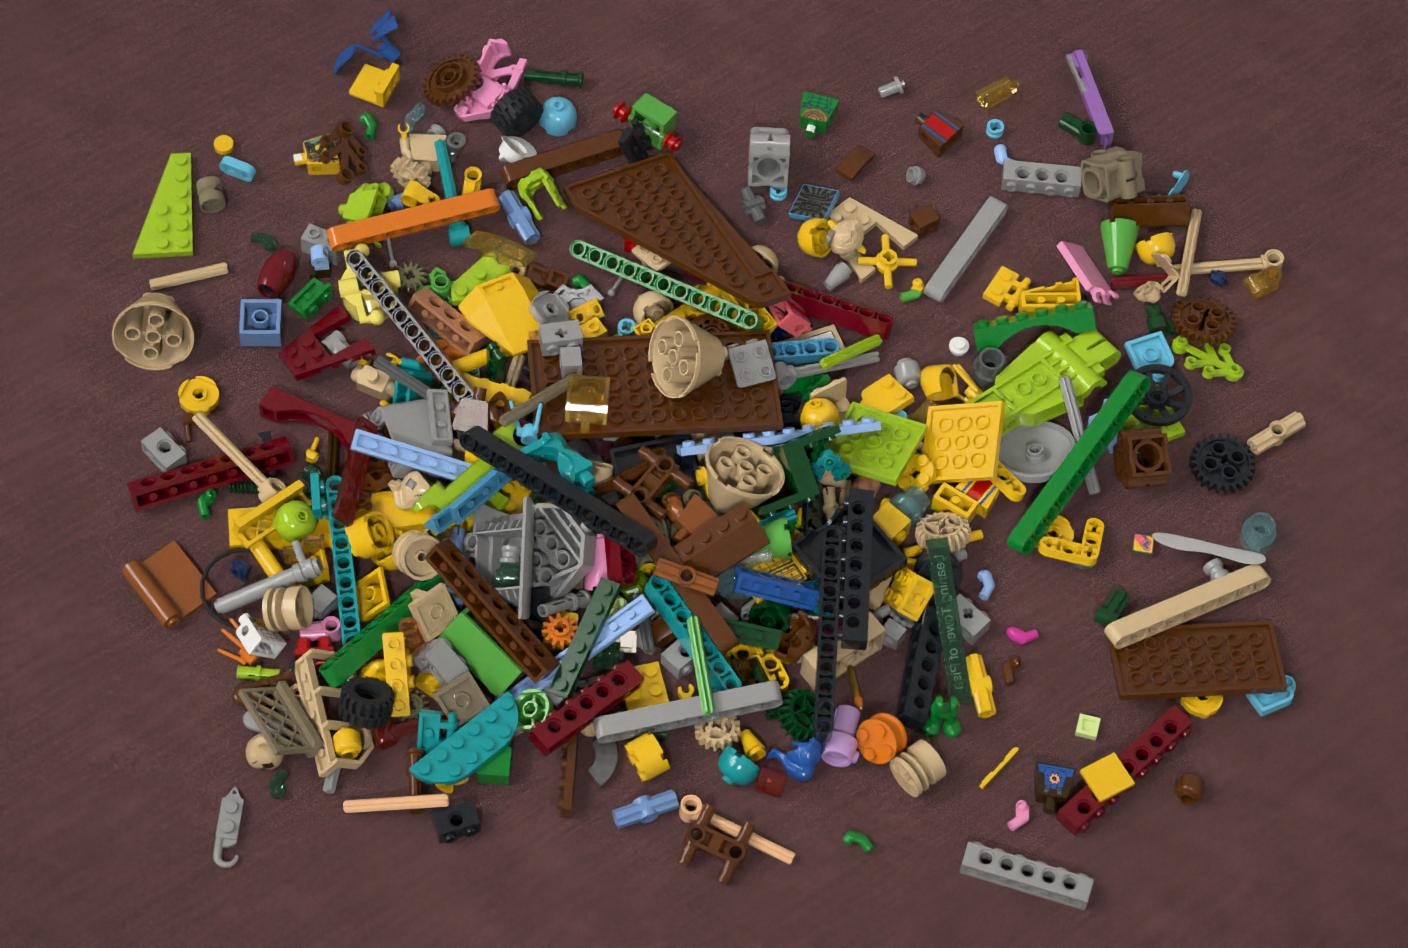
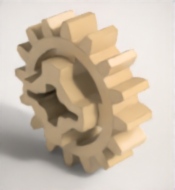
(408, 171)
(718, 733)

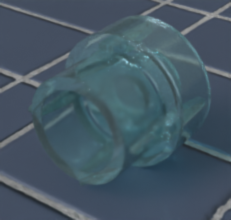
(911, 503)
(1258, 532)

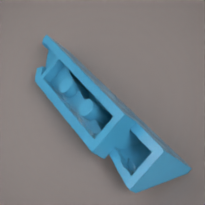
(469, 501)

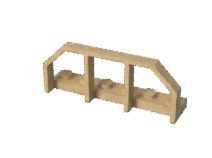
(313, 706)

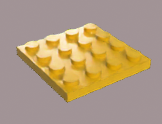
(964, 441)

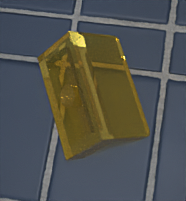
(996, 92)

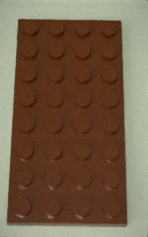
(1200, 662)

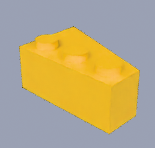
(1049, 297)

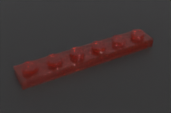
(352, 478)

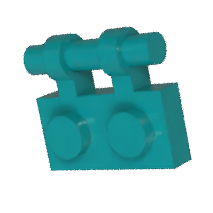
(430, 728)

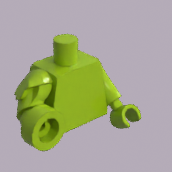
(366, 202)

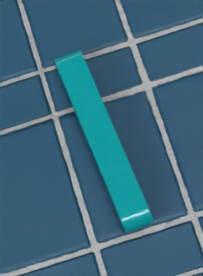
(680, 629)

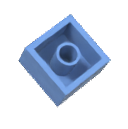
(261, 322)

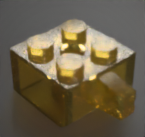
(587, 400)

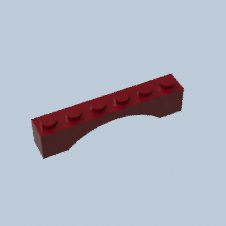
(284, 408)

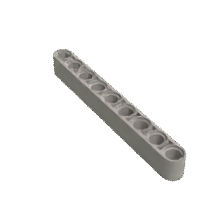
(687, 712)

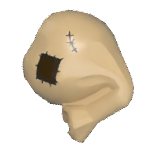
(409, 490)
(260, 754)

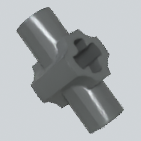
(753, 205)

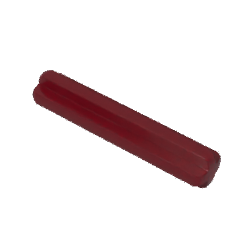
(1137, 280)

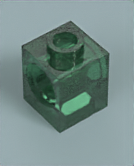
(608, 657)

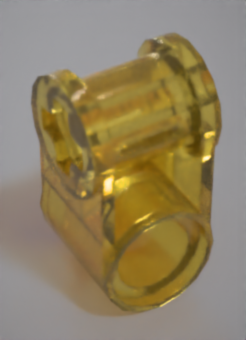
(1261, 284)

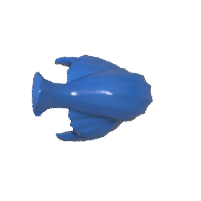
(800, 761)

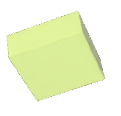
(1087, 726)

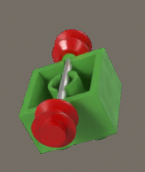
(656, 118)

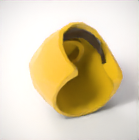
(939, 382)

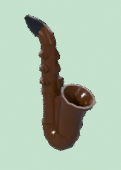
(266, 682)

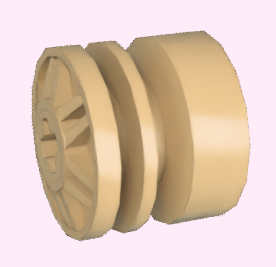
(288, 608)
(918, 768)

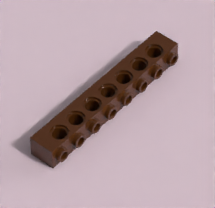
(492, 610)

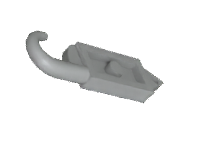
(228, 827)

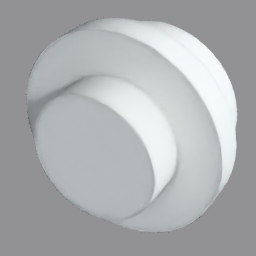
(958, 346)

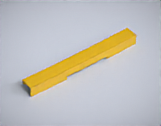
(991, 775)

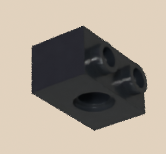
(462, 812)

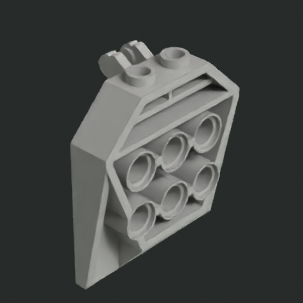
(573, 541)

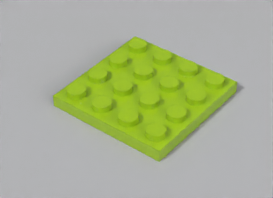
(882, 452)

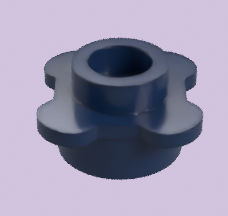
(1218, 278)
(240, 569)

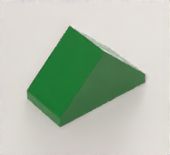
(497, 769)

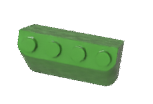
(482, 653)

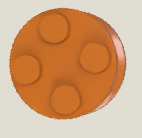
(881, 738)

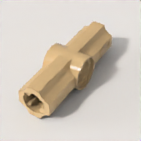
(1284, 428)

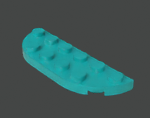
(470, 745)

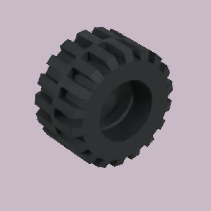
(516, 112)
(366, 702)

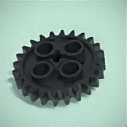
(1222, 463)

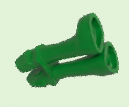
(948, 712)

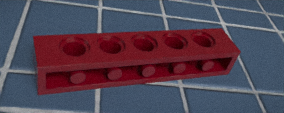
(548, 742)

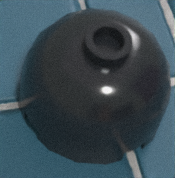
(791, 409)

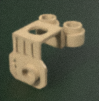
(1151, 290)

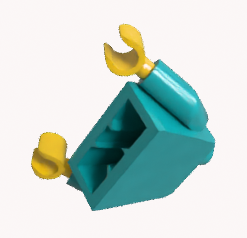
(416, 370)

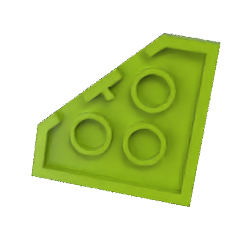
(481, 272)

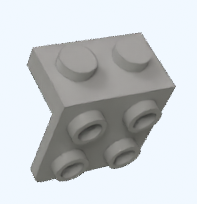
(751, 363)

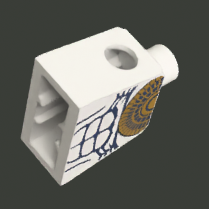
(257, 637)

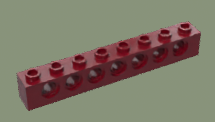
(208, 474)
(1172, 720)

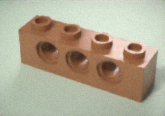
(446, 321)

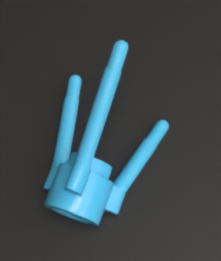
(530, 431)

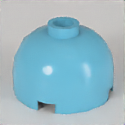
(558, 116)

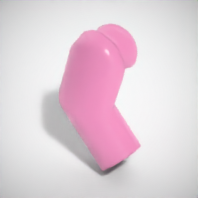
(1022, 815)

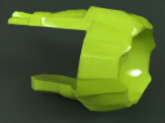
(530, 184)

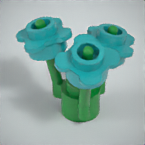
(830, 461)

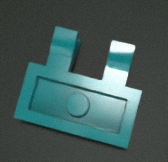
(319, 497)

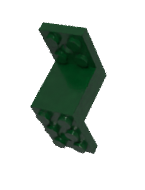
(797, 469)

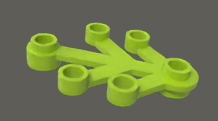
(1228, 368)

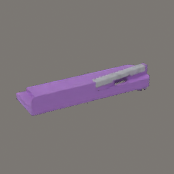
(1080, 69)

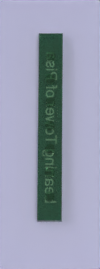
(948, 620)

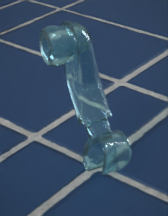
(413, 116)

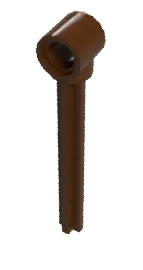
(628, 475)

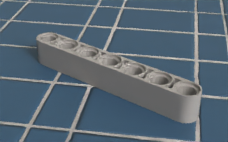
(965, 249)

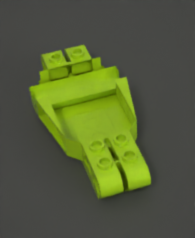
(1032, 380)

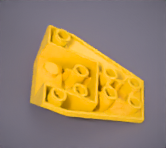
(502, 311)

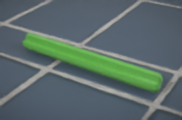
(700, 665)

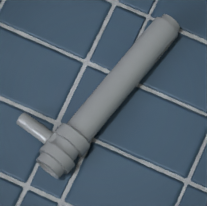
(298, 573)

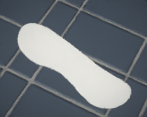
(1190, 544)

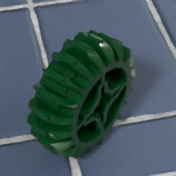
(800, 722)

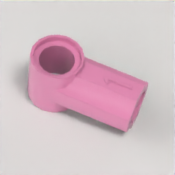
(320, 629)

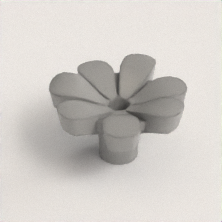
(901, 619)

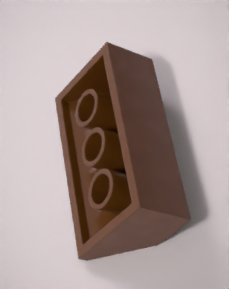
(723, 542)

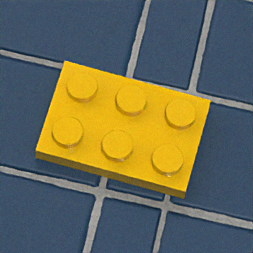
(652, 689)

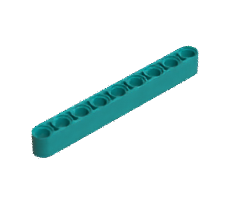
(343, 575)

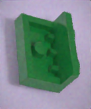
(310, 298)
(805, 385)

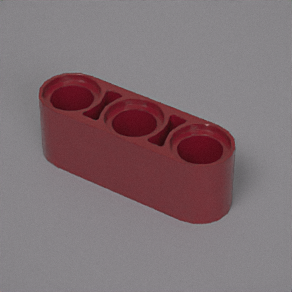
(619, 564)

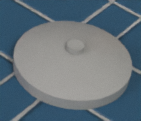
(1035, 451)

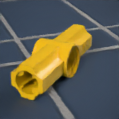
(980, 686)

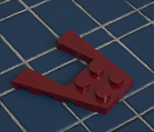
(308, 357)

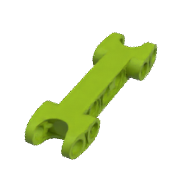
(440, 497)

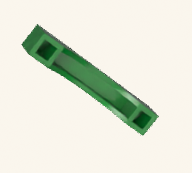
(1074, 317)

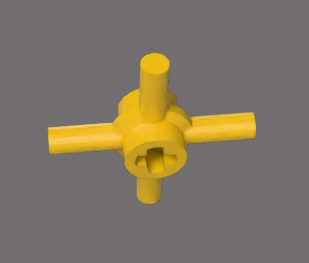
(886, 261)

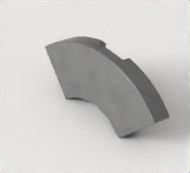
(577, 297)
(605, 762)

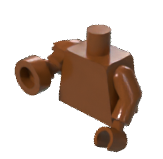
(688, 519)

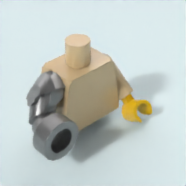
(422, 148)

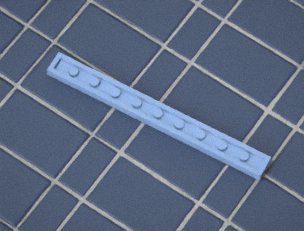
(771, 437)

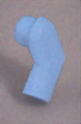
(988, 584)

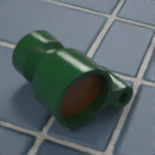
(1158, 322)

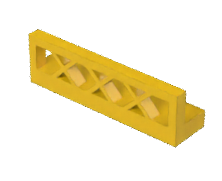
(264, 511)

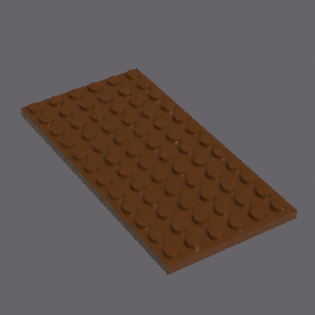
(638, 405)

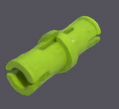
(255, 673)

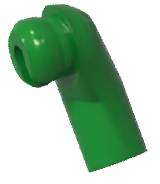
(368, 119)
(580, 280)
(204, 502)
(860, 838)

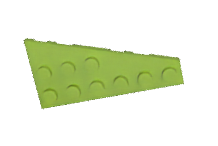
(170, 217)

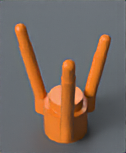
(245, 656)

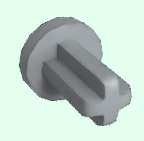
(891, 88)

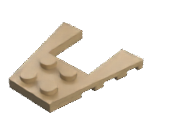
(853, 210)

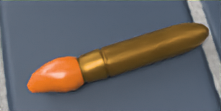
(858, 700)

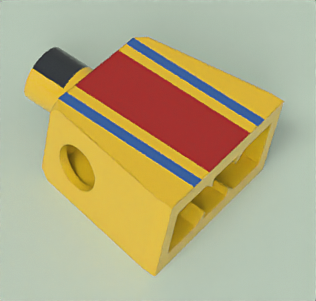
(981, 491)

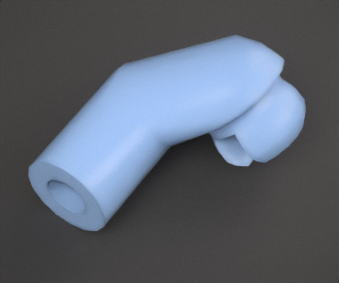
(1001, 154)

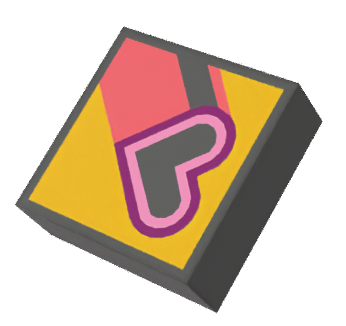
(1142, 545)

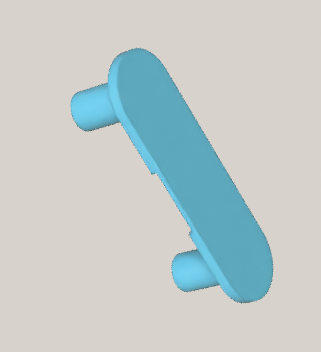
(1182, 180)

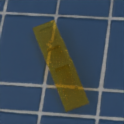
(504, 250)

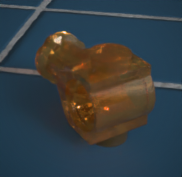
(412, 634)

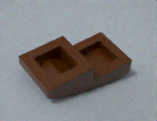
(855, 162)
(545, 278)

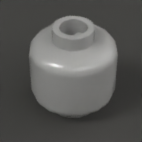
(907, 373)

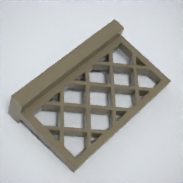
(291, 715)

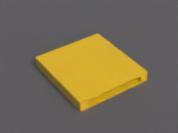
(1107, 777)

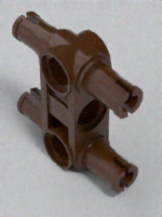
(654, 481)
(716, 844)

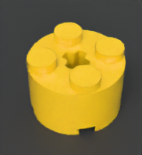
(370, 535)
(647, 756)

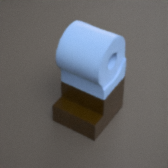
(319, 262)

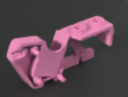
(484, 99)

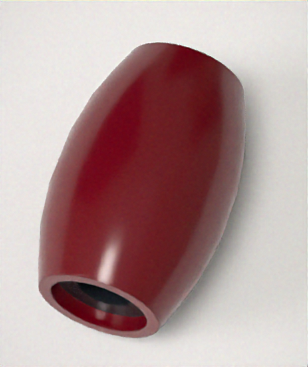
(277, 273)

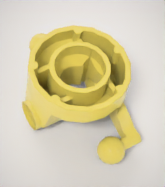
(360, 302)

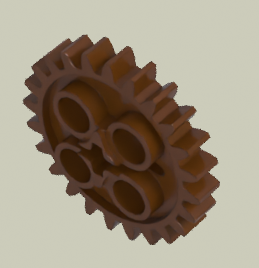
(1218, 325)

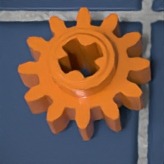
(551, 629)

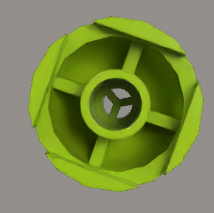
(294, 520)

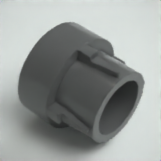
(988, 366)

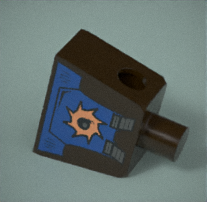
(1052, 785)

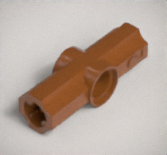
(672, 572)

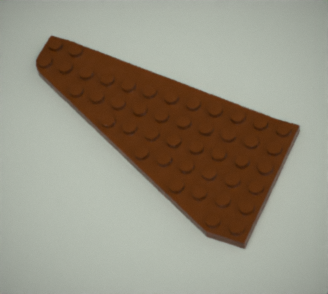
(672, 218)

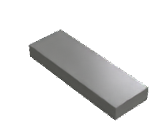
(439, 417)

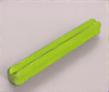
(850, 351)

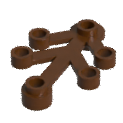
(344, 131)

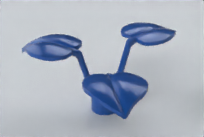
(387, 49)

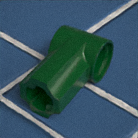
(1082, 129)
(1113, 608)

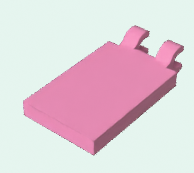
(1087, 272)

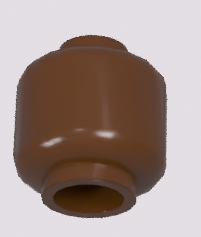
(1189, 788)

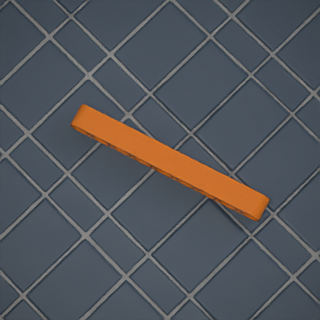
(413, 219)

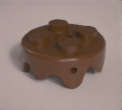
(377, 476)
(797, 640)

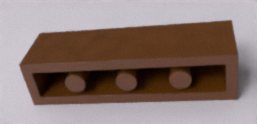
(1152, 210)

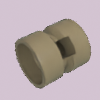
(210, 194)

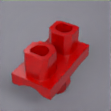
(304, 645)

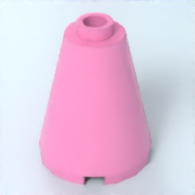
(600, 567)

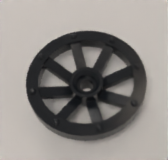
(1162, 396)

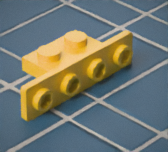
(398, 671)

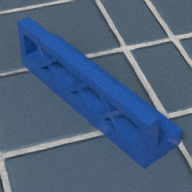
(775, 588)

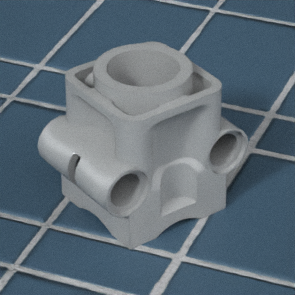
(769, 157)

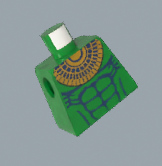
(817, 113)

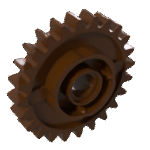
(452, 80)

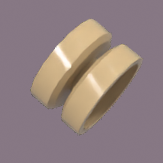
(409, 554)

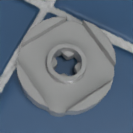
(547, 300)

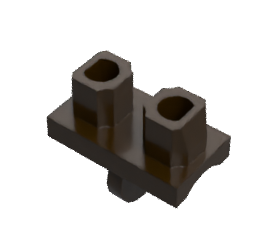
(742, 669)

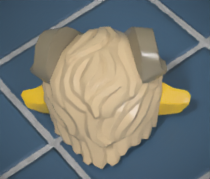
(845, 238)

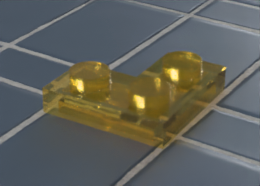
(311, 545)

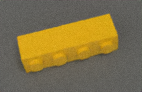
(513, 394)

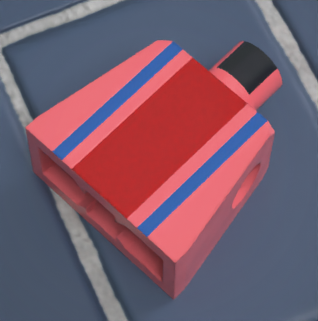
(795, 322)

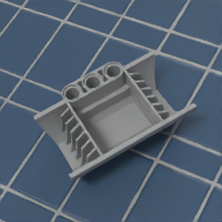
(484, 551)

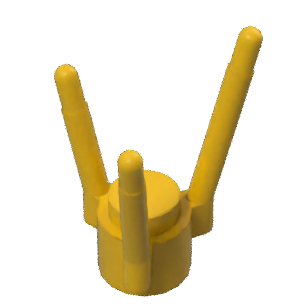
(973, 390)

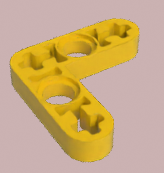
(1079, 550)
(758, 653)

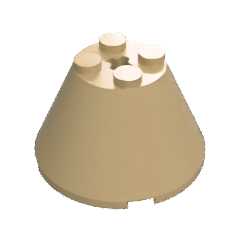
(153, 333)
(683, 356)
(741, 473)

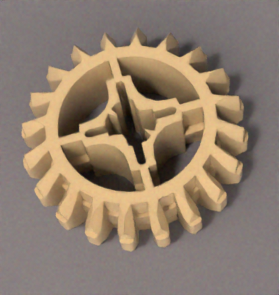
(941, 526)

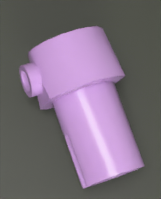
(842, 746)

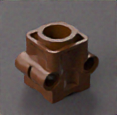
(1153, 447)

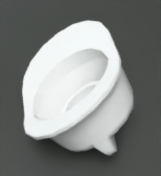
(515, 149)

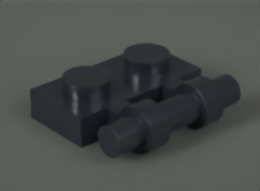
(635, 142)

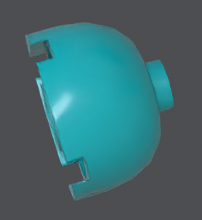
(737, 768)

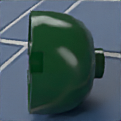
(770, 615)

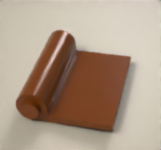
(168, 584)

